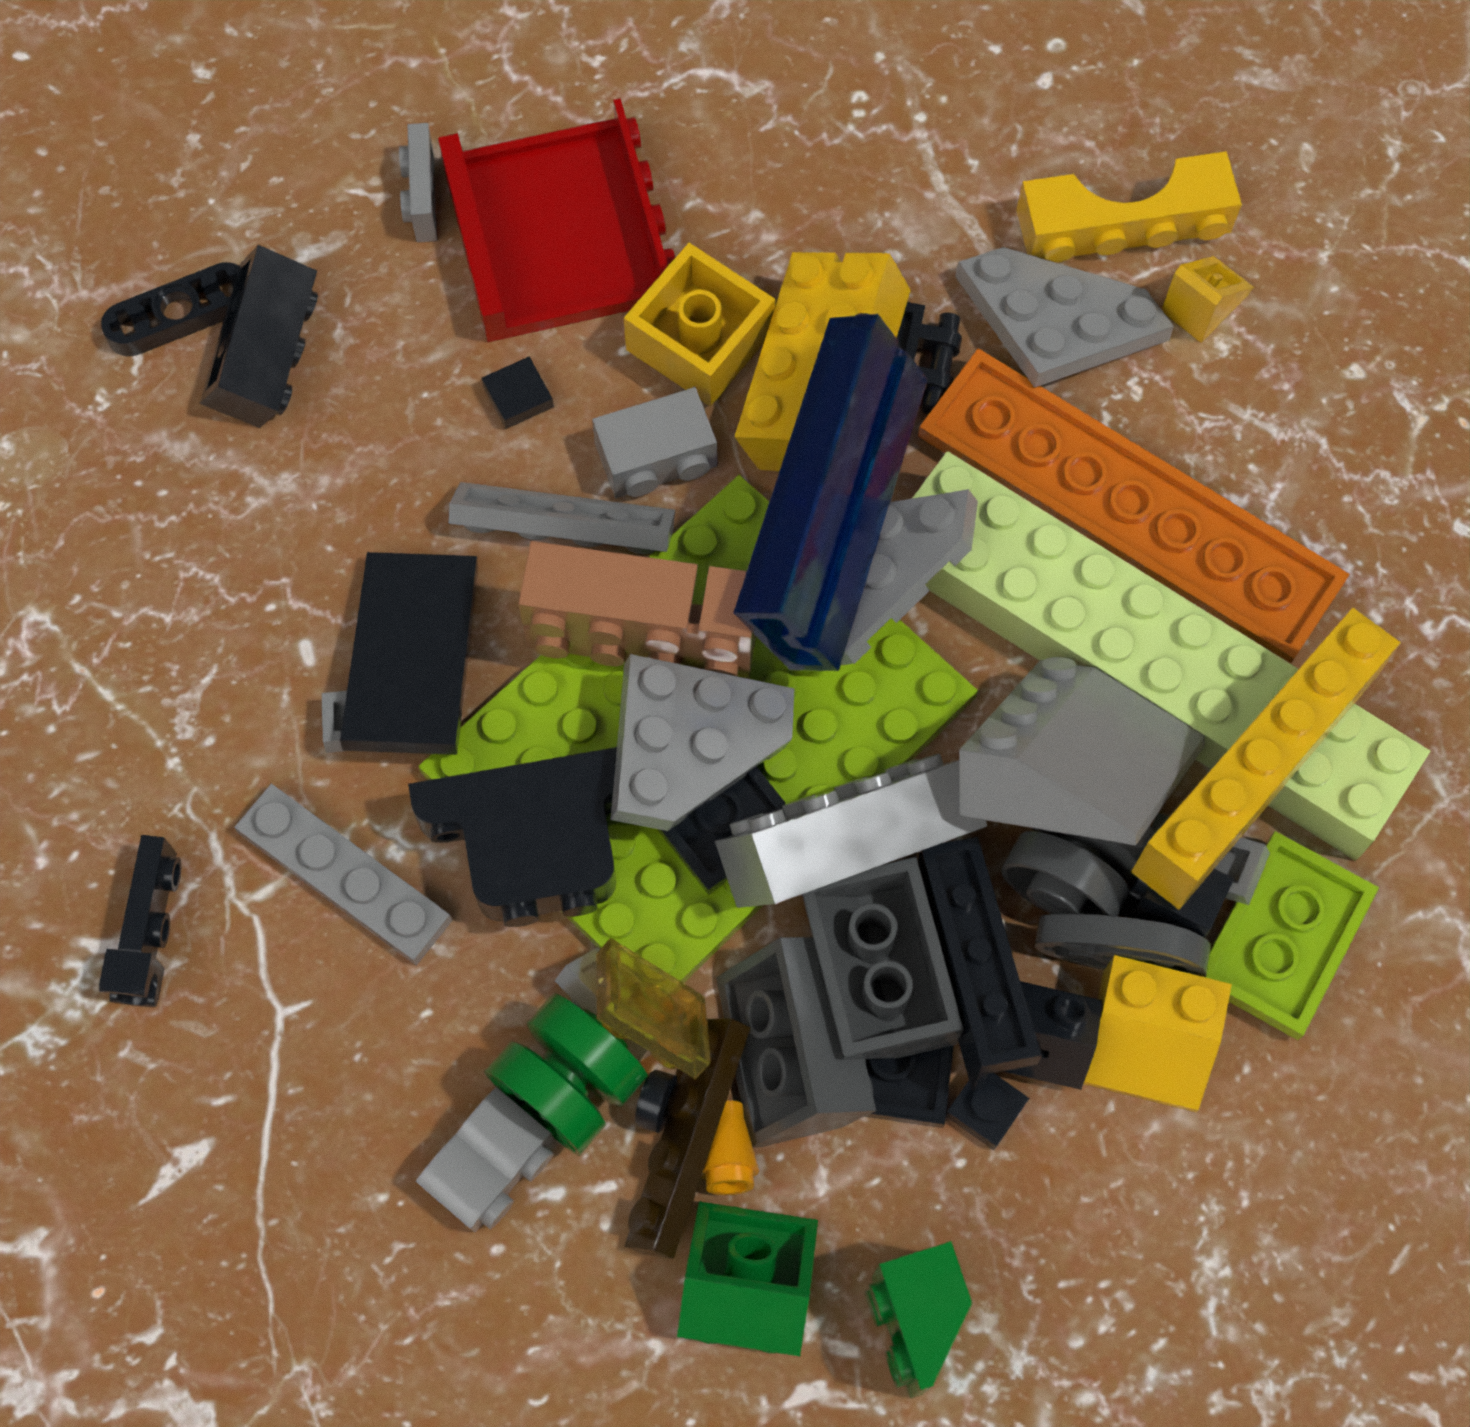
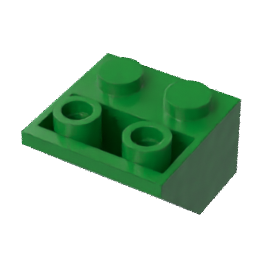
(924, 1307)

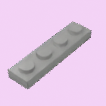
(562, 516)
(343, 874)

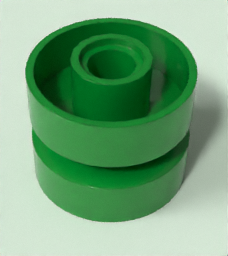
(576, 1057)

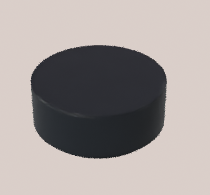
(653, 1101)

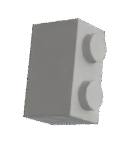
(655, 443)

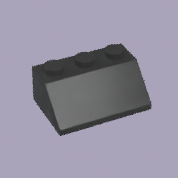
(883, 963)
(792, 1059)

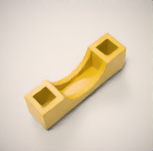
(1068, 220)

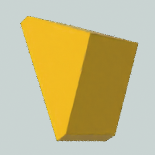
(1204, 296)

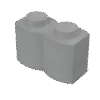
(486, 1161)

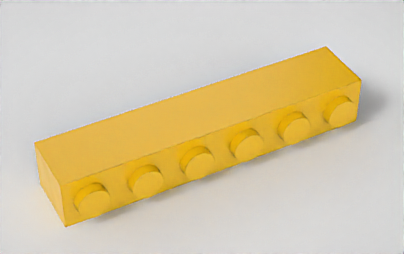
(1264, 758)

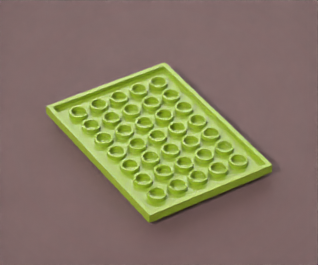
(843, 730)

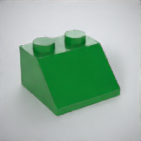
(748, 1279)

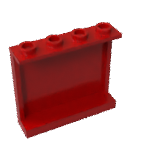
(557, 225)

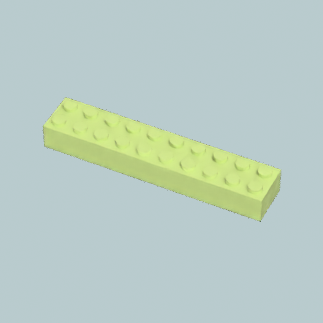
(1081, 602)

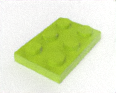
(1290, 935)

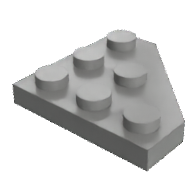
(1060, 316)
(912, 547)
(690, 737)

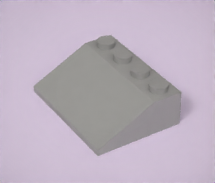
(1075, 756)

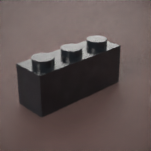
(260, 337)

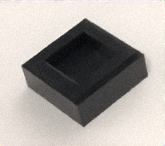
(517, 392)

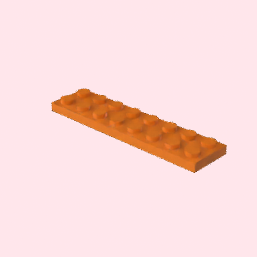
(1134, 505)

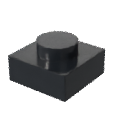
(987, 1111)

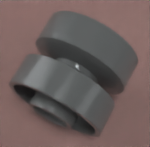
(1072, 871)

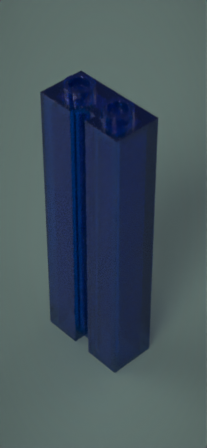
(832, 495)

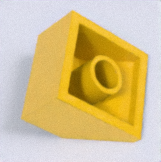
(1157, 1033)

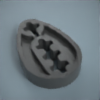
(1097, 938)

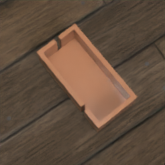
(632, 605)

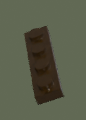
(684, 1146)

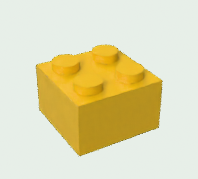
(699, 323)

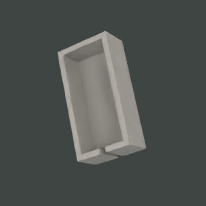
(844, 831)

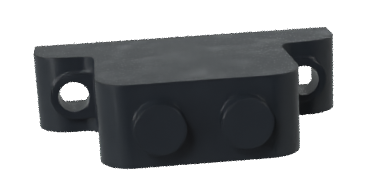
(529, 833)

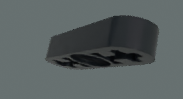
(157, 299)

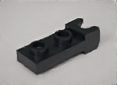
(132, 971)

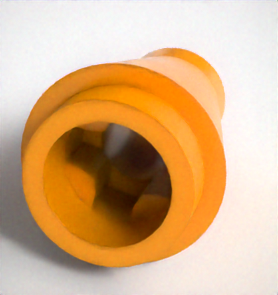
(731, 1158)

